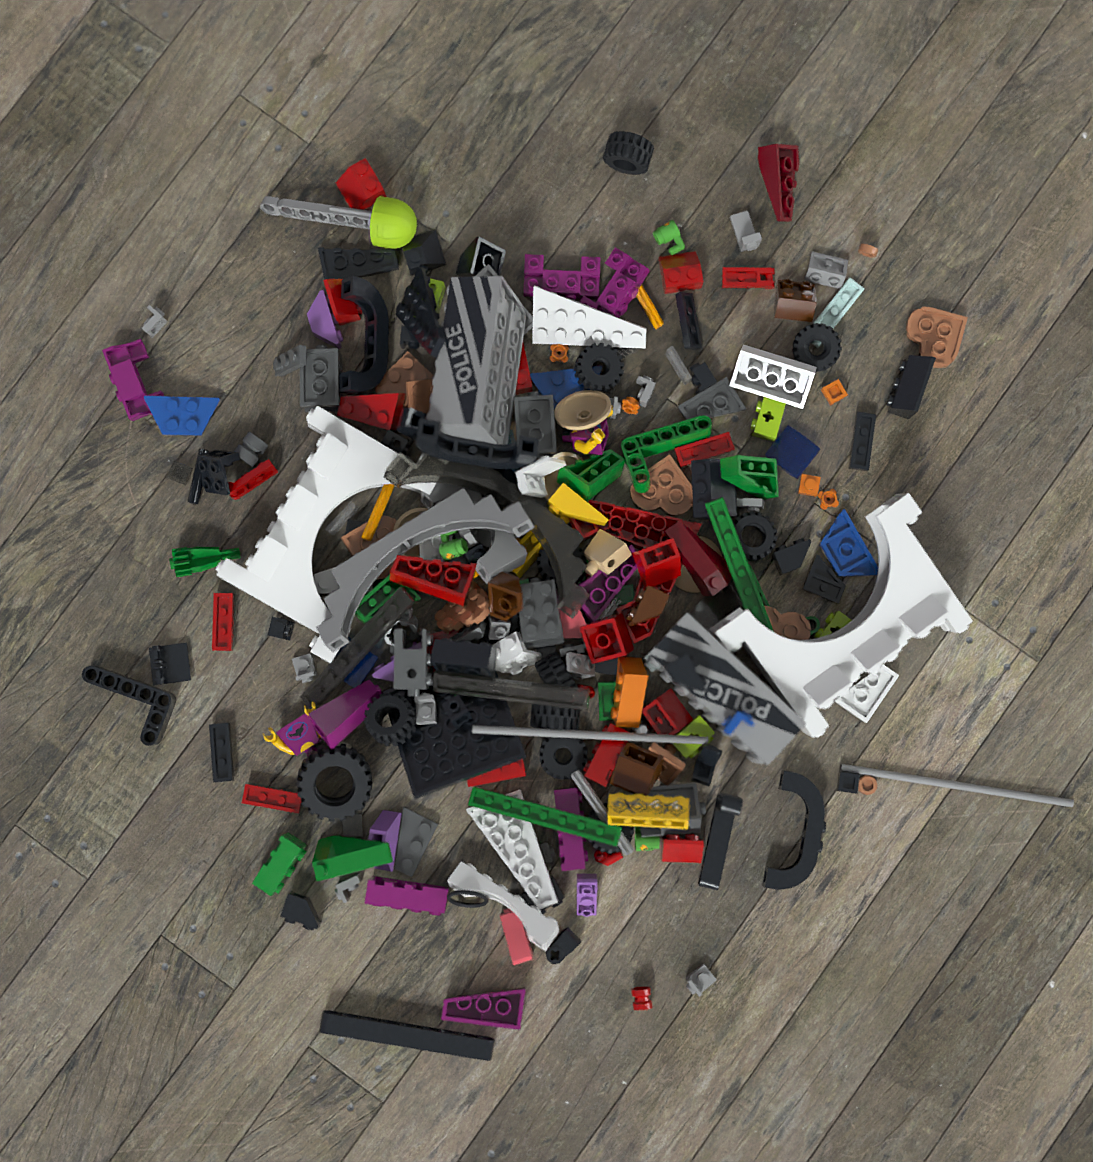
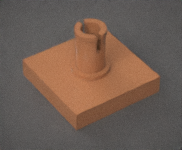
(671, 765)

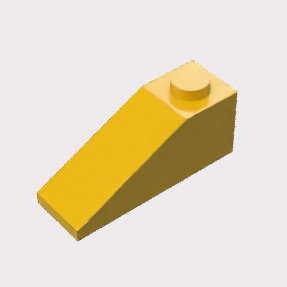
(571, 505)

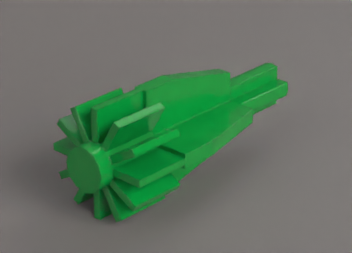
(199, 559)

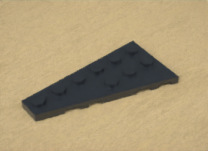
(419, 313)

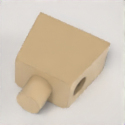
(605, 553)

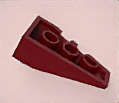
(778, 170)
(701, 561)

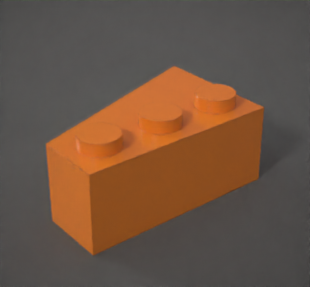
(629, 692)

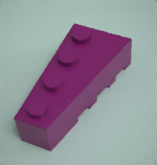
(605, 586)
(570, 845)
(406, 895)
(489, 1009)

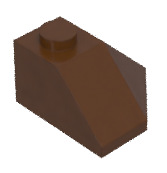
(505, 596)

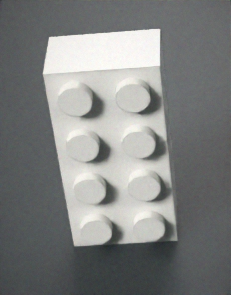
(773, 376)

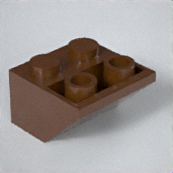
(795, 300)
(649, 605)
(637, 769)

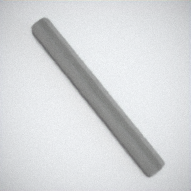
(599, 808)

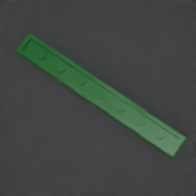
(737, 561)
(545, 816)

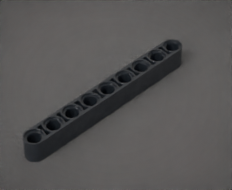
(406, 1035)

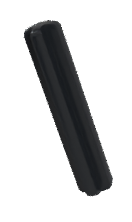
(196, 484)

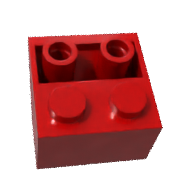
(658, 563)
(666, 714)
(681, 849)

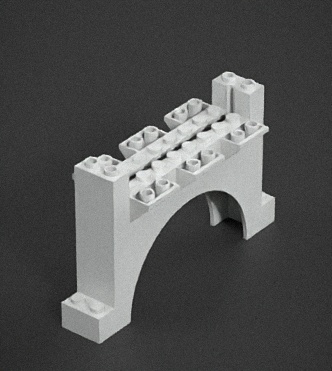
(282, 566)
(904, 604)

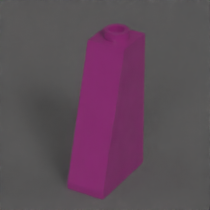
(344, 713)

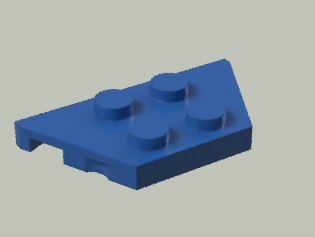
(559, 383)
(181, 414)
(847, 549)

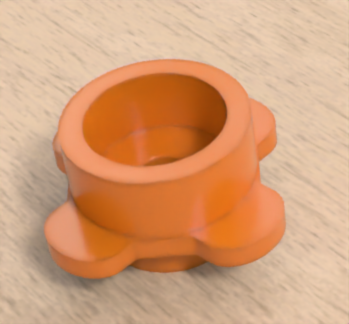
(559, 348)
(630, 405)
(828, 494)

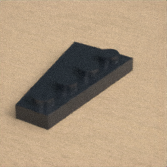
(344, 263)

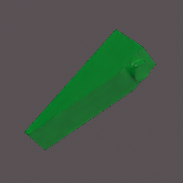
(346, 855)

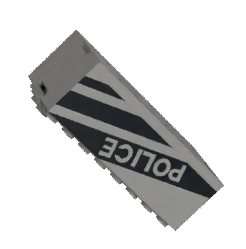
(478, 360)
(728, 690)

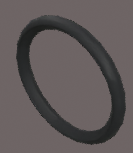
(467, 892)

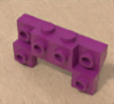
(563, 283)
(622, 286)
(126, 377)

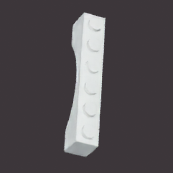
(539, 928)

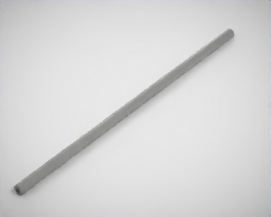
(589, 734)
(957, 785)

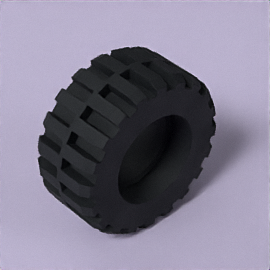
(340, 806)

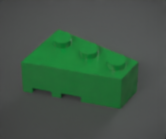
(592, 475)
(752, 475)
(378, 597)
(280, 864)

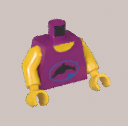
(589, 440)
(296, 736)

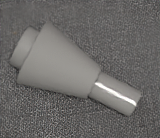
(644, 728)

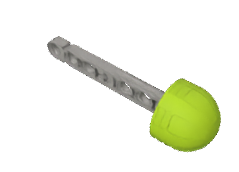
(390, 221)

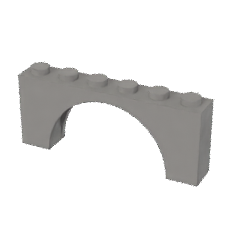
(505, 551)

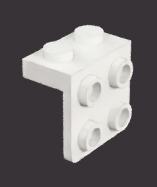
(530, 477)
(512, 654)

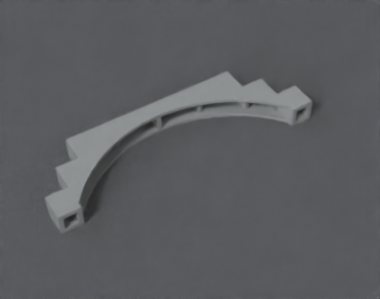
(364, 567)

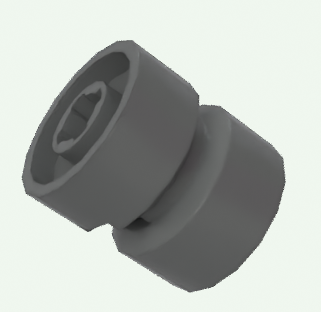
(251, 448)

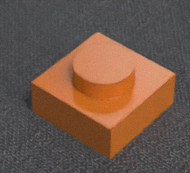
(834, 392)
(809, 485)

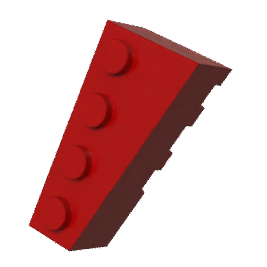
(434, 577)

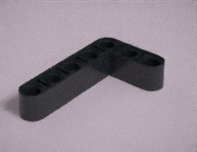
(137, 693)
(718, 839)

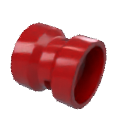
(642, 999)

